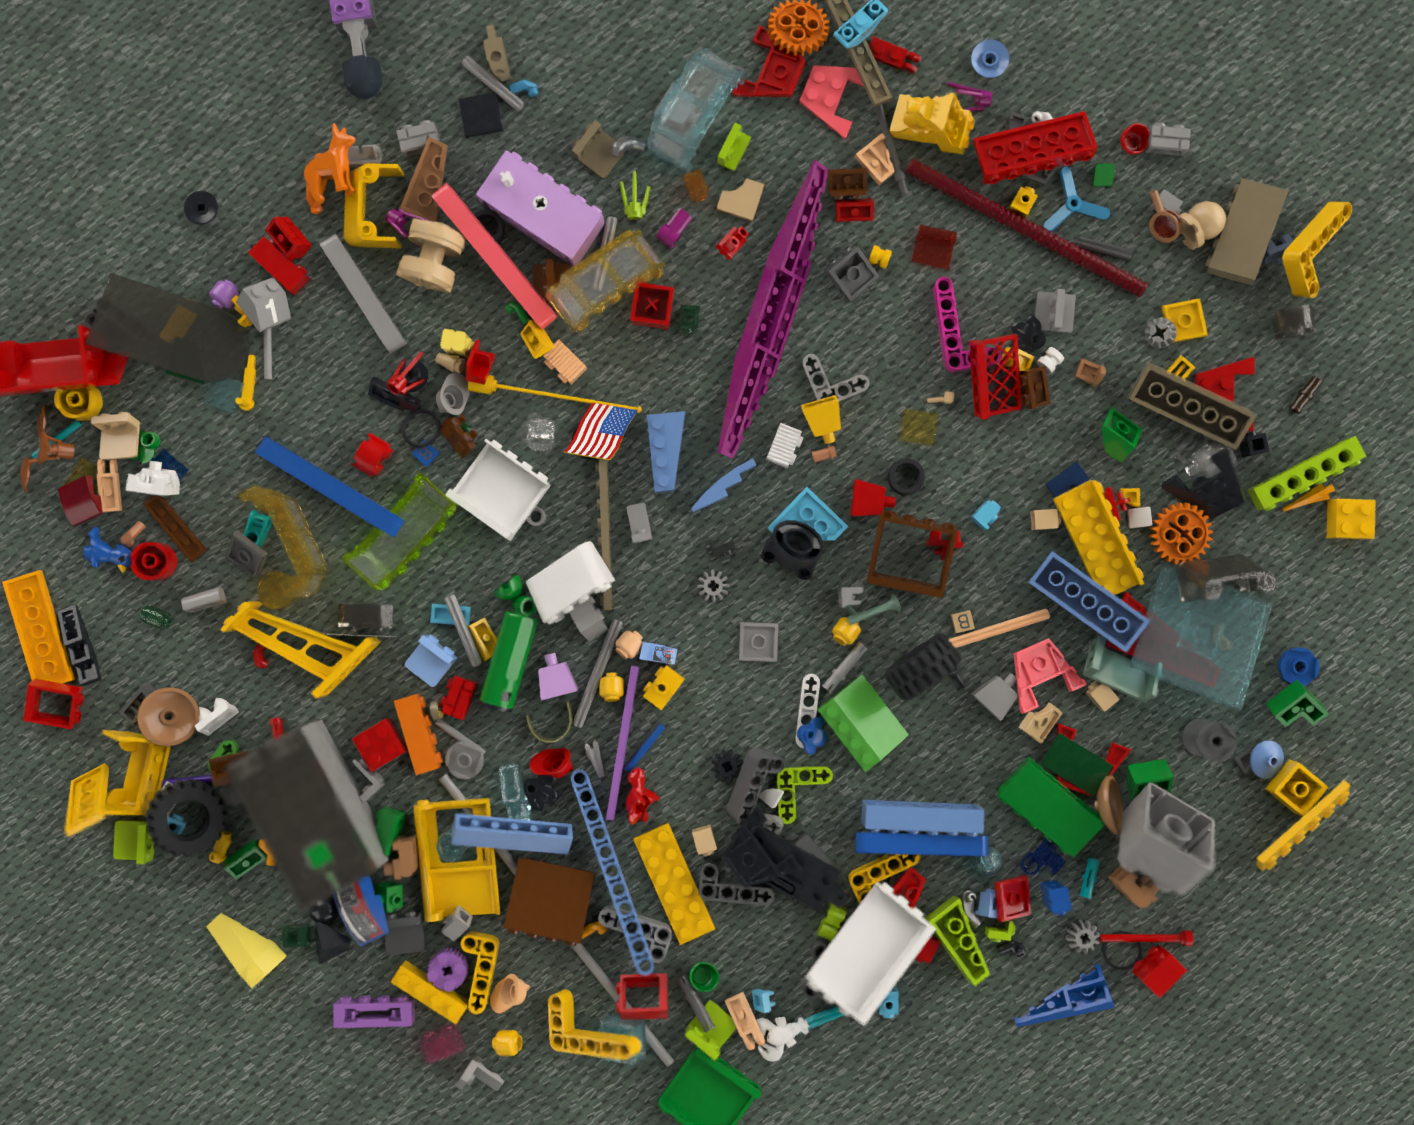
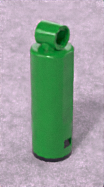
(510, 656)

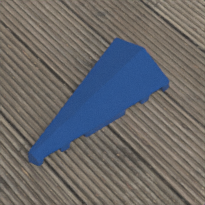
(1082, 997)

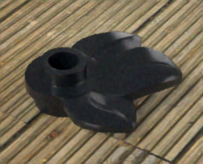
(1026, 332)
(543, 791)

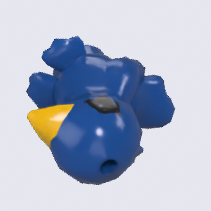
(101, 552)

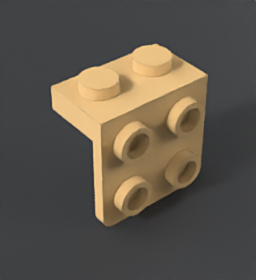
(118, 435)

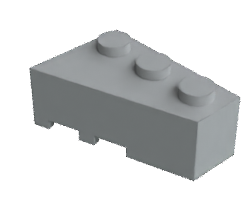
(589, 619)

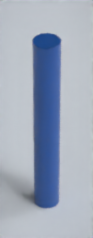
(645, 746)

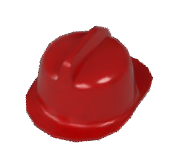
(552, 762)

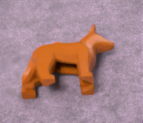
(329, 165)

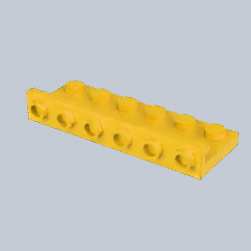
(1098, 537)

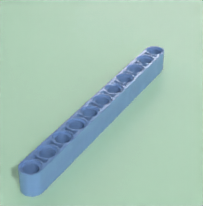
(611, 881)

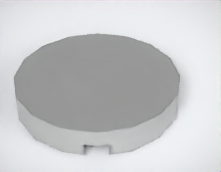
(464, 759)

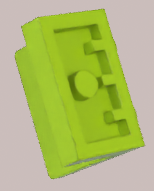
(713, 1039)

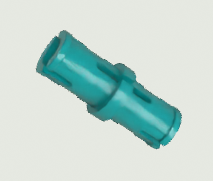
(1087, 890)

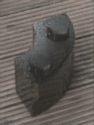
(365, 615)

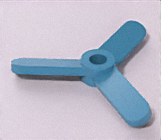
(1067, 209)

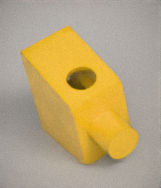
(823, 417)

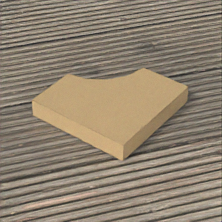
(742, 201)
(1040, 723)

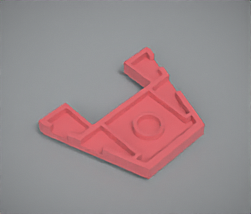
(824, 93)
(1037, 665)

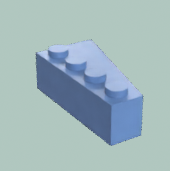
(665, 444)

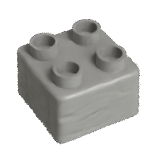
(1166, 840)

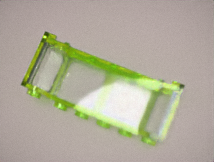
(385, 557)

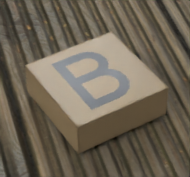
(962, 621)

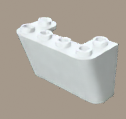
(569, 582)

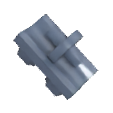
(1275, 253)

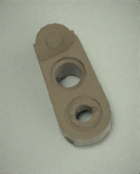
(496, 55)

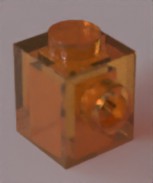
(696, 186)

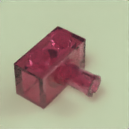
(442, 1043)

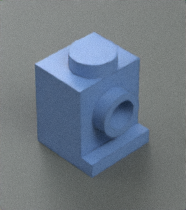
(987, 904)

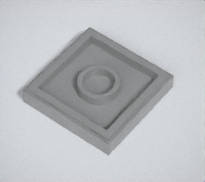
(758, 642)

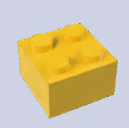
(1351, 519)
(1296, 788)

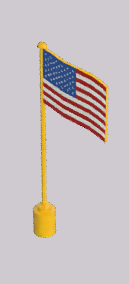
(599, 429)

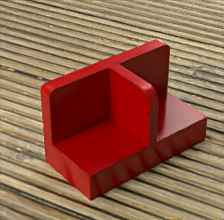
(479, 364)

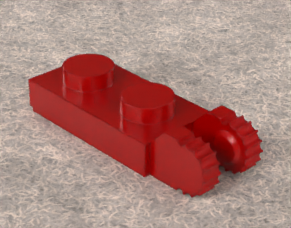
(893, 55)

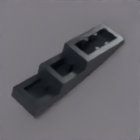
(79, 645)

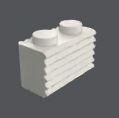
(784, 445)

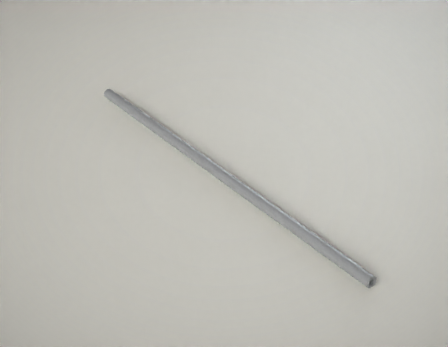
(579, 948)

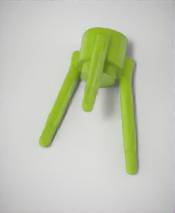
(634, 210)

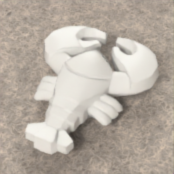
(779, 1035)

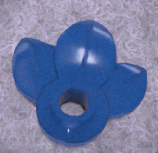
(812, 735)

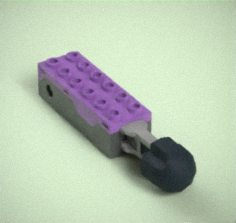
(360, 73)

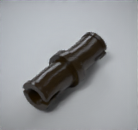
(1305, 394)

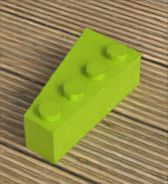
(958, 939)

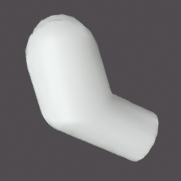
(1040, 116)

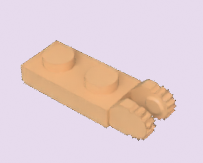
(109, 486)
(744, 1020)

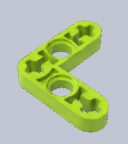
(795, 780)

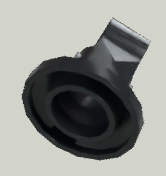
(794, 548)

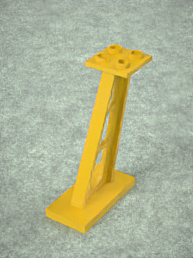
(332, 676)

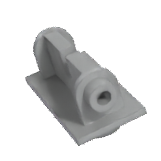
(370, 154)

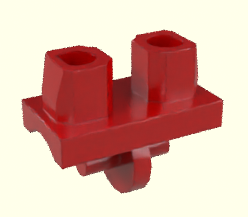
(732, 242)
(1108, 494)
(935, 540)

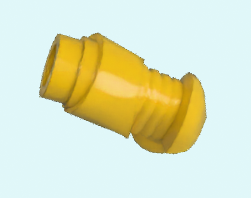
(220, 848)

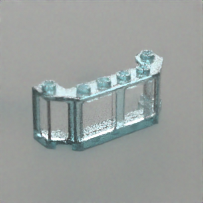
(692, 108)

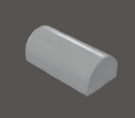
(203, 600)

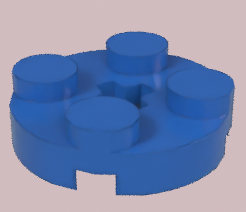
(1287, 663)

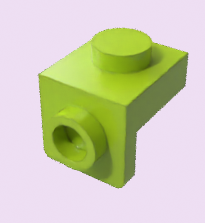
(997, 934)

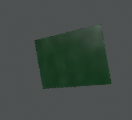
(1076, 764)

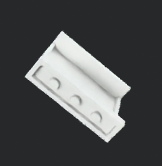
(500, 489)

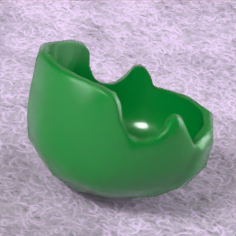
(510, 591)
(704, 977)

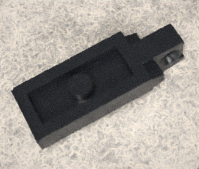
(380, 391)

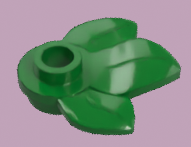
(146, 449)

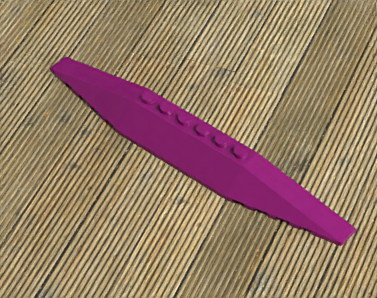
(772, 310)

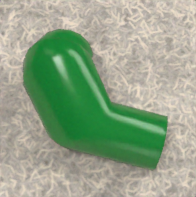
(519, 310)

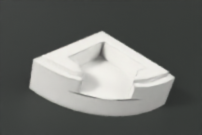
(771, 797)

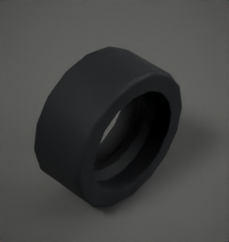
(494, 216)
(920, 476)

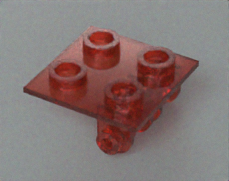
(934, 247)

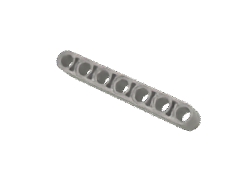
(363, 293)

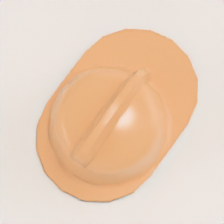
(508, 993)

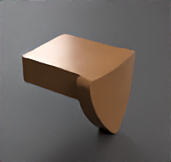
(1090, 372)

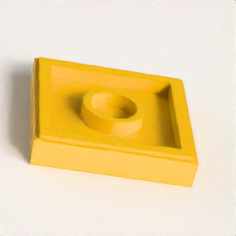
(1187, 318)

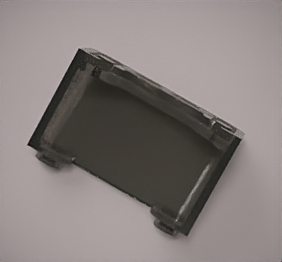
(1204, 577)

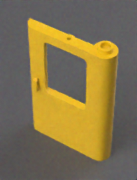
(452, 884)

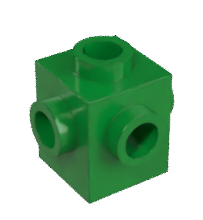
(391, 895)

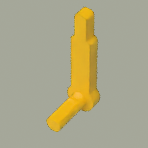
(246, 401)

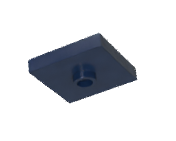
(1067, 480)

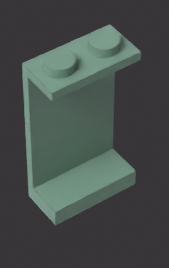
(1116, 672)

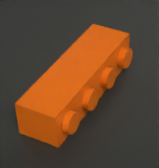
(417, 733)

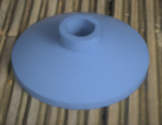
(990, 50)
(1266, 759)

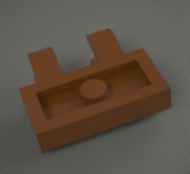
(457, 437)

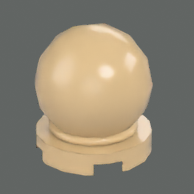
(1202, 223)

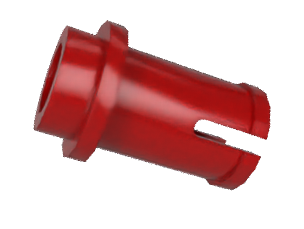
(277, 727)

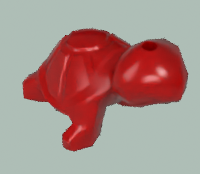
(639, 797)

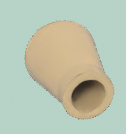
(453, 363)

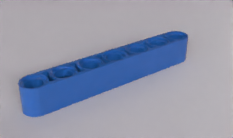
(921, 844)

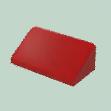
(854, 209)

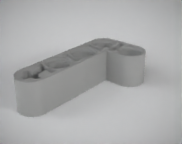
(651, 935)

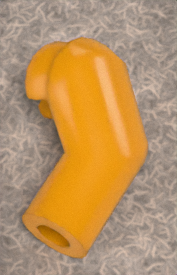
(270, 860)
(592, 927)

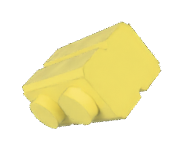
(456, 343)

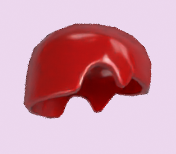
(1139, 134)

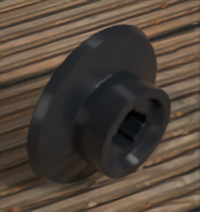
(195, 202)
(420, 372)

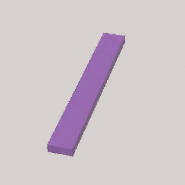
(622, 742)

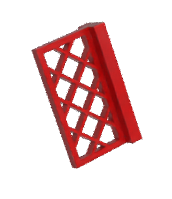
(979, 376)

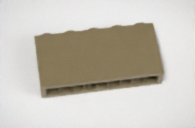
(1246, 231)

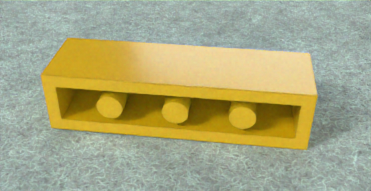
(416, 983)

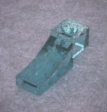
(514, 793)

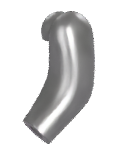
(625, 144)
(968, 902)

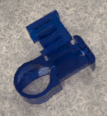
(1046, 855)

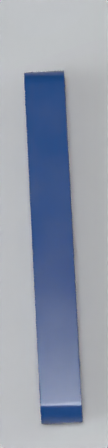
(330, 486)

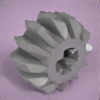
(708, 590)
(1081, 929)

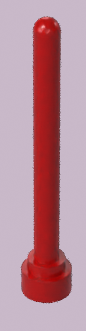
(1185, 938)

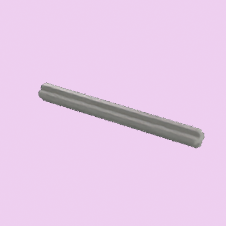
(597, 673)

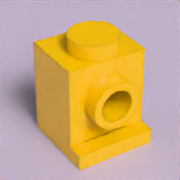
(1021, 207)

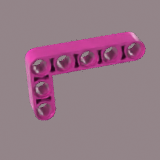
(954, 333)

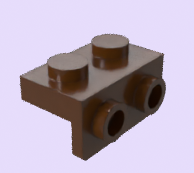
(847, 182)
(1035, 387)
(218, 765)

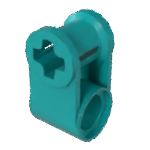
(259, 528)

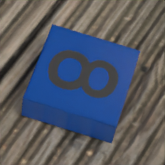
(426, 454)

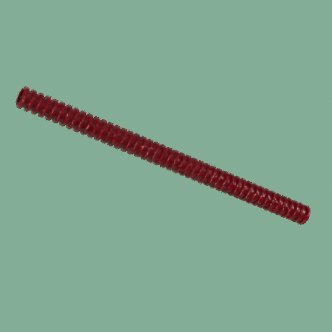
(1027, 228)

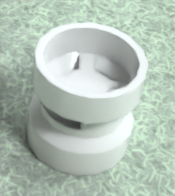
(1050, 360)

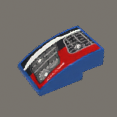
(362, 911)

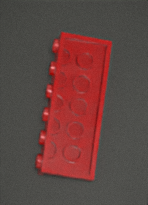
(1035, 147)

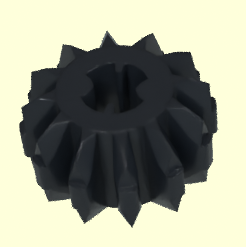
(720, 768)

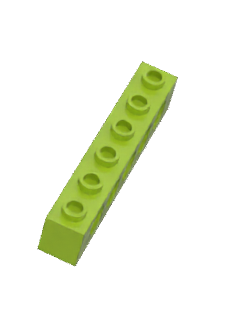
(1351, 452)

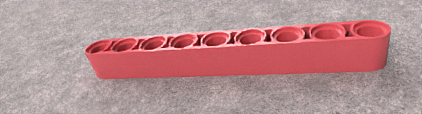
(494, 256)

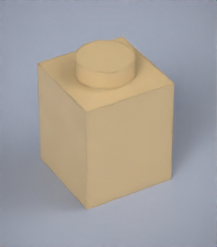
(1045, 519)
(1101, 695)
(704, 840)

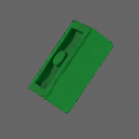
(244, 860)

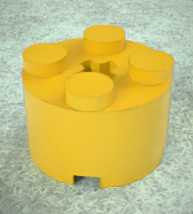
(89, 403)

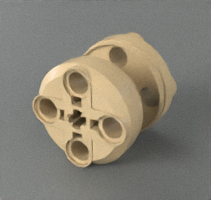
(436, 242)

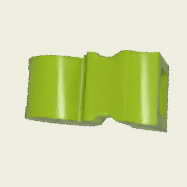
(831, 922)

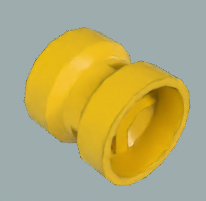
(880, 256)

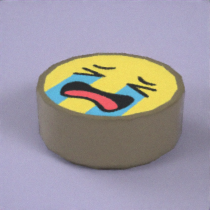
(435, 710)

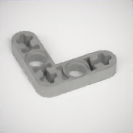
(825, 387)

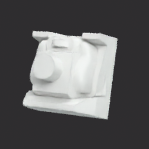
(154, 480)

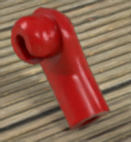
(258, 657)

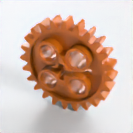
(796, 31)
(1191, 519)

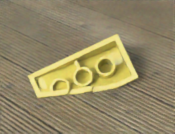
(246, 949)

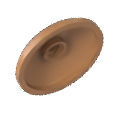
(168, 732)
(1110, 804)

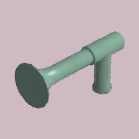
(892, 604)

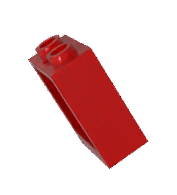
(33, 698)
(638, 980)

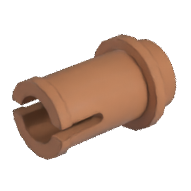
(824, 454)

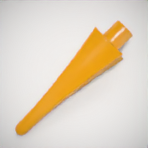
(1317, 494)

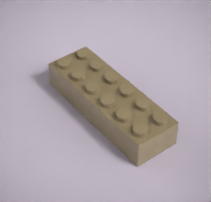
(1191, 405)

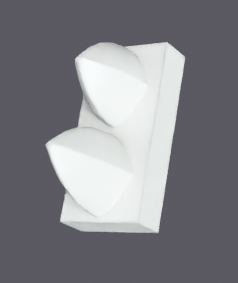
(211, 721)

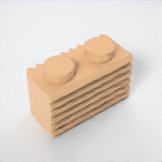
(565, 362)

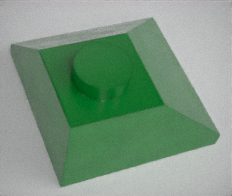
(1119, 435)
(389, 827)

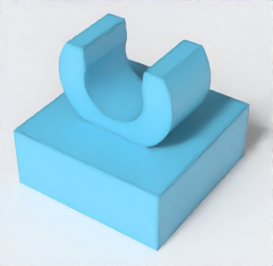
(762, 1001)

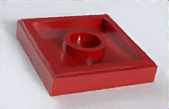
(1012, 898)

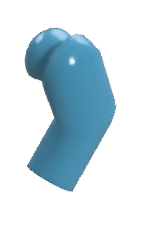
(524, 85)

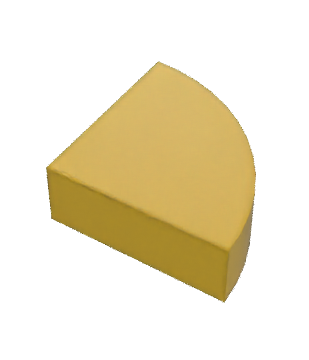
(1134, 494)

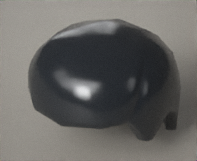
(324, 911)

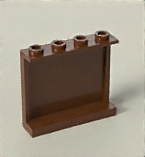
(549, 901)

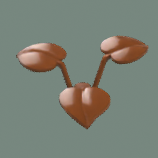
(59, 450)

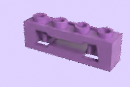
(346, 1009)

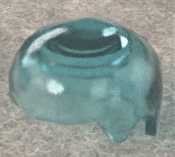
(446, 850)
(988, 864)

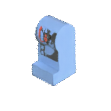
(658, 653)

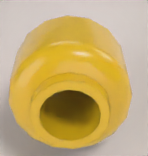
(844, 632)
(611, 687)
(507, 1042)

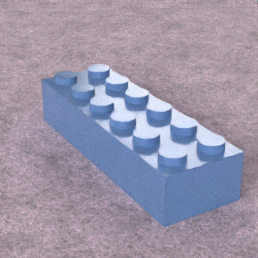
(1089, 601)
(922, 817)

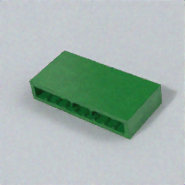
(1050, 807)

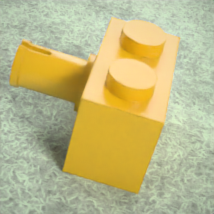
(663, 687)

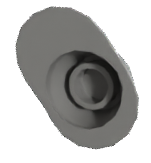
(453, 394)

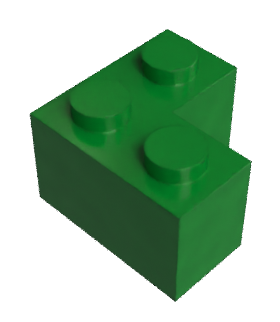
(1297, 702)

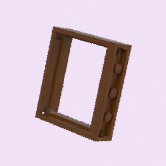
(909, 584)

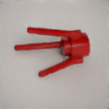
(397, 383)

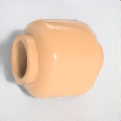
(629, 644)

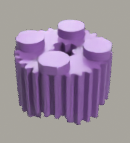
(441, 976)

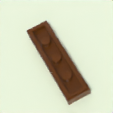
(175, 527)

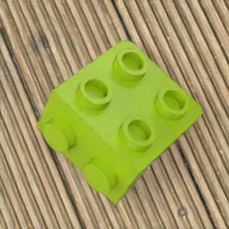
(133, 841)

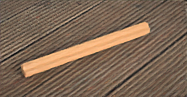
(1000, 628)

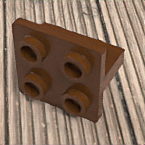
(548, 274)

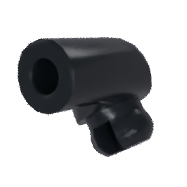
(1012, 946)

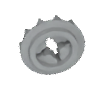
(1157, 341)

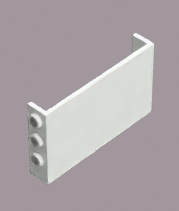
(870, 953)

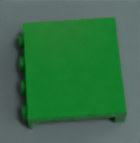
(708, 1092)

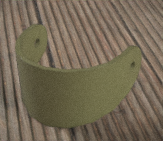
(551, 740)

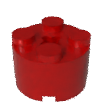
(371, 455)
(164, 562)

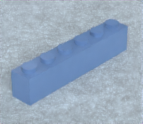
(511, 834)

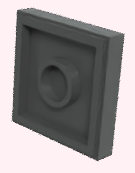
(246, 554)

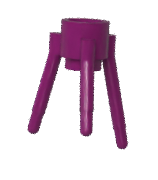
(981, 97)
(397, 220)

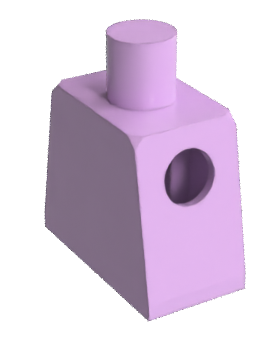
(555, 678)

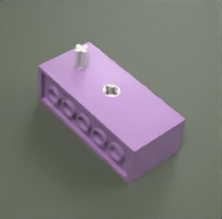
(541, 208)

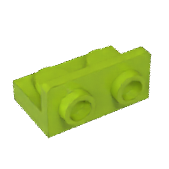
(733, 148)

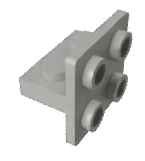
(1055, 311)

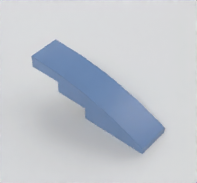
(717, 491)

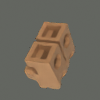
(407, 861)
(1136, 890)

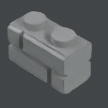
(413, 139)
(1168, 140)

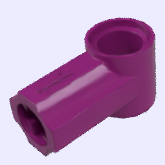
(673, 229)

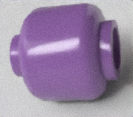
(223, 293)

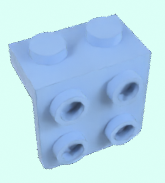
(430, 660)

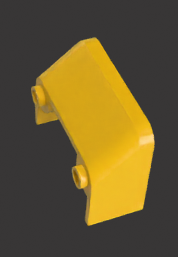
(357, 230)
(143, 774)

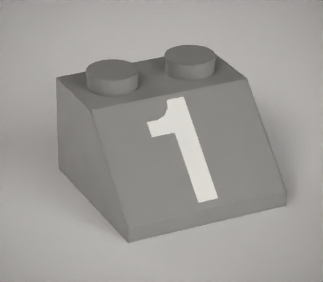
(265, 304)

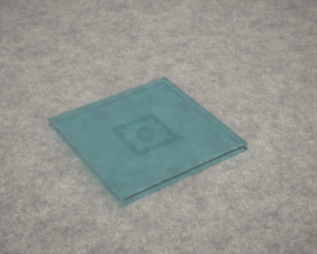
(1202, 642)

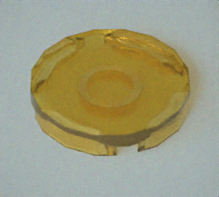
(271, 590)

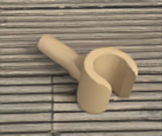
(948, 398)

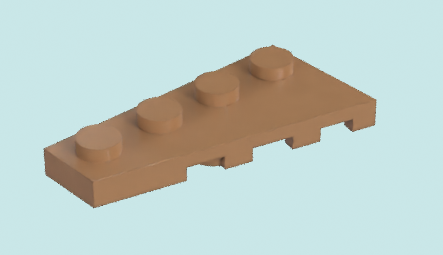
(426, 181)

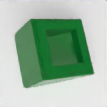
(1103, 175)

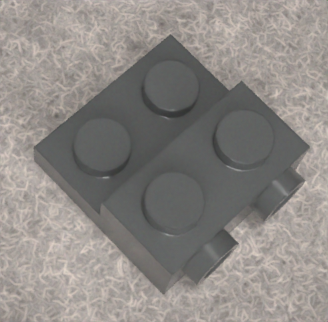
(851, 272)

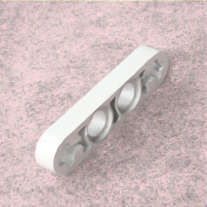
(804, 710)

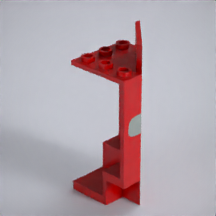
(57, 365)

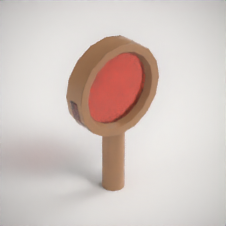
(1165, 224)

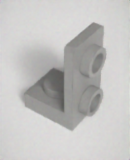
(639, 523)
(376, 779)
(478, 1070)

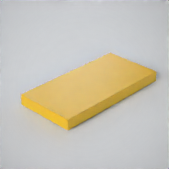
(87, 799)

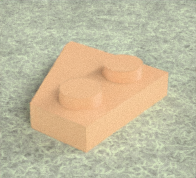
(876, 160)

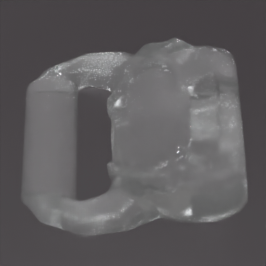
(540, 429)

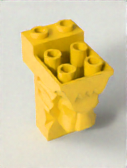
(933, 121)

